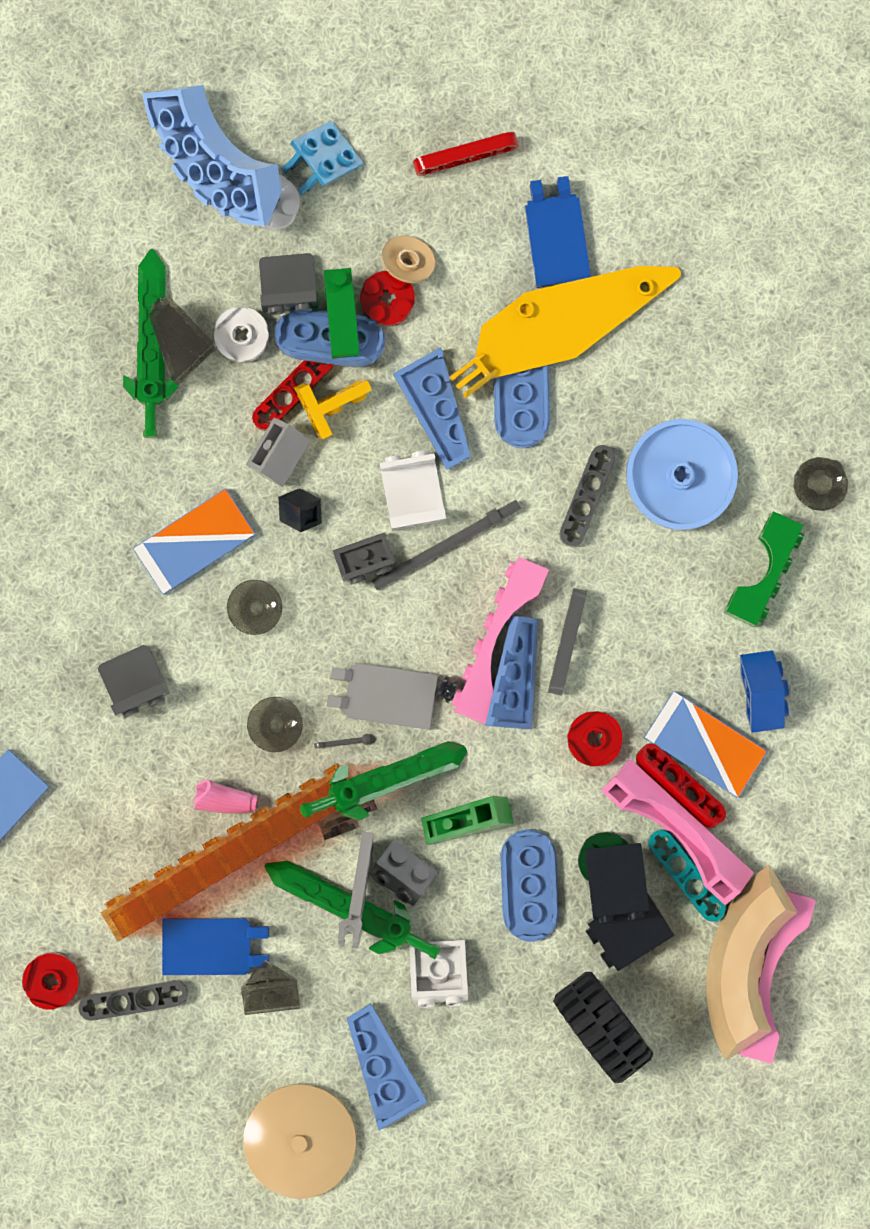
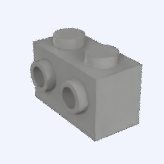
(278, 452)

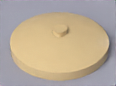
(300, 1141)

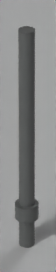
(492, 518)

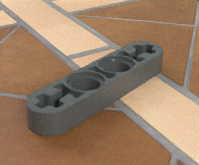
(590, 497)
(567, 641)
(133, 1002)

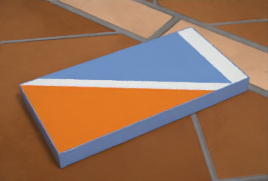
(194, 541)
(705, 744)

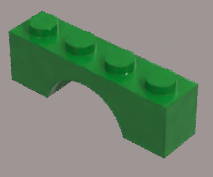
(779, 538)

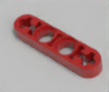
(465, 153)
(288, 385)
(683, 782)

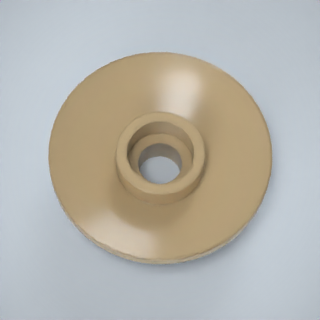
(409, 251)

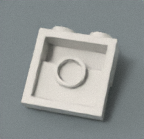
(439, 978)

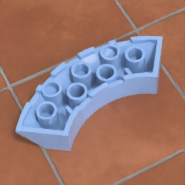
(207, 158)

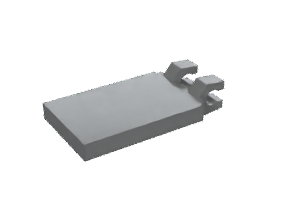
(386, 695)
(353, 923)

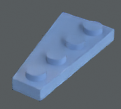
(433, 402)
(514, 685)
(386, 1075)

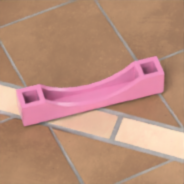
(523, 586)
(719, 868)
(765, 1048)

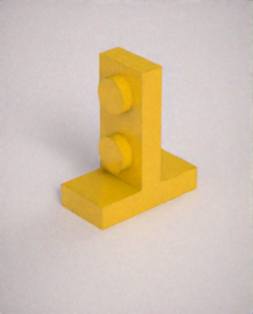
(330, 404)

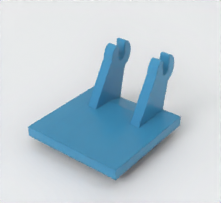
(325, 153)

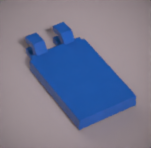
(556, 235)
(210, 946)

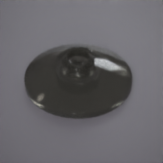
(254, 592)
(260, 719)

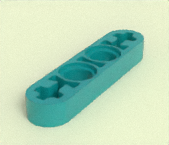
(683, 877)

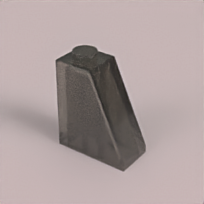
(179, 339)

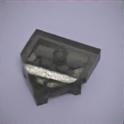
(338, 824)
(270, 990)

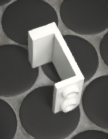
(412, 490)

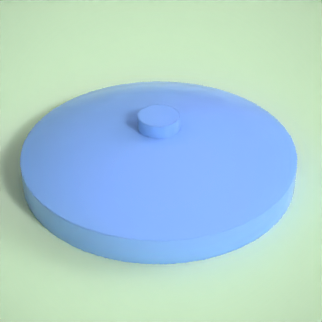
(681, 474)

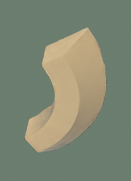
(738, 960)

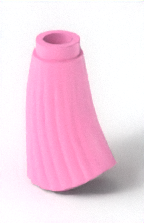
(223, 799)

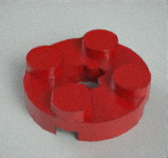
(377, 310)
(610, 740)
(36, 988)

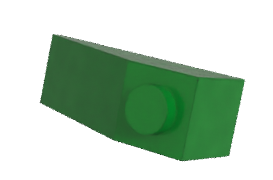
(341, 313)
(467, 820)

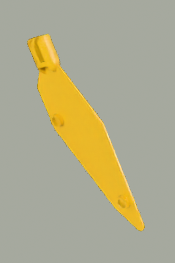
(560, 322)

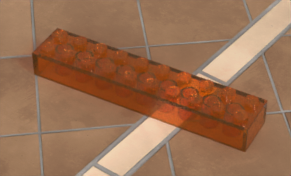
(217, 860)

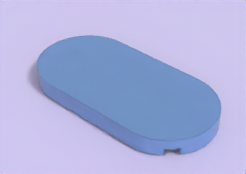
(308, 339)
(522, 406)
(529, 885)

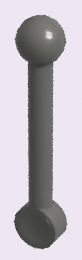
(365, 739)

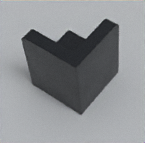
(300, 510)

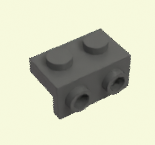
(364, 558)
(403, 873)

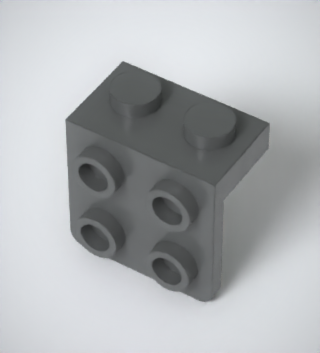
(288, 283)
(133, 681)

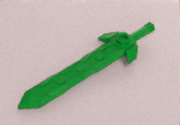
(150, 362)
(384, 780)
(375, 921)

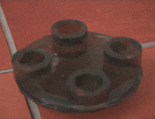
(820, 483)

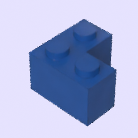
(764, 691)

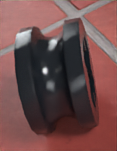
(447, 689)

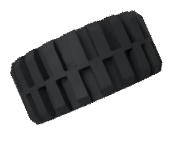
(603, 1027)

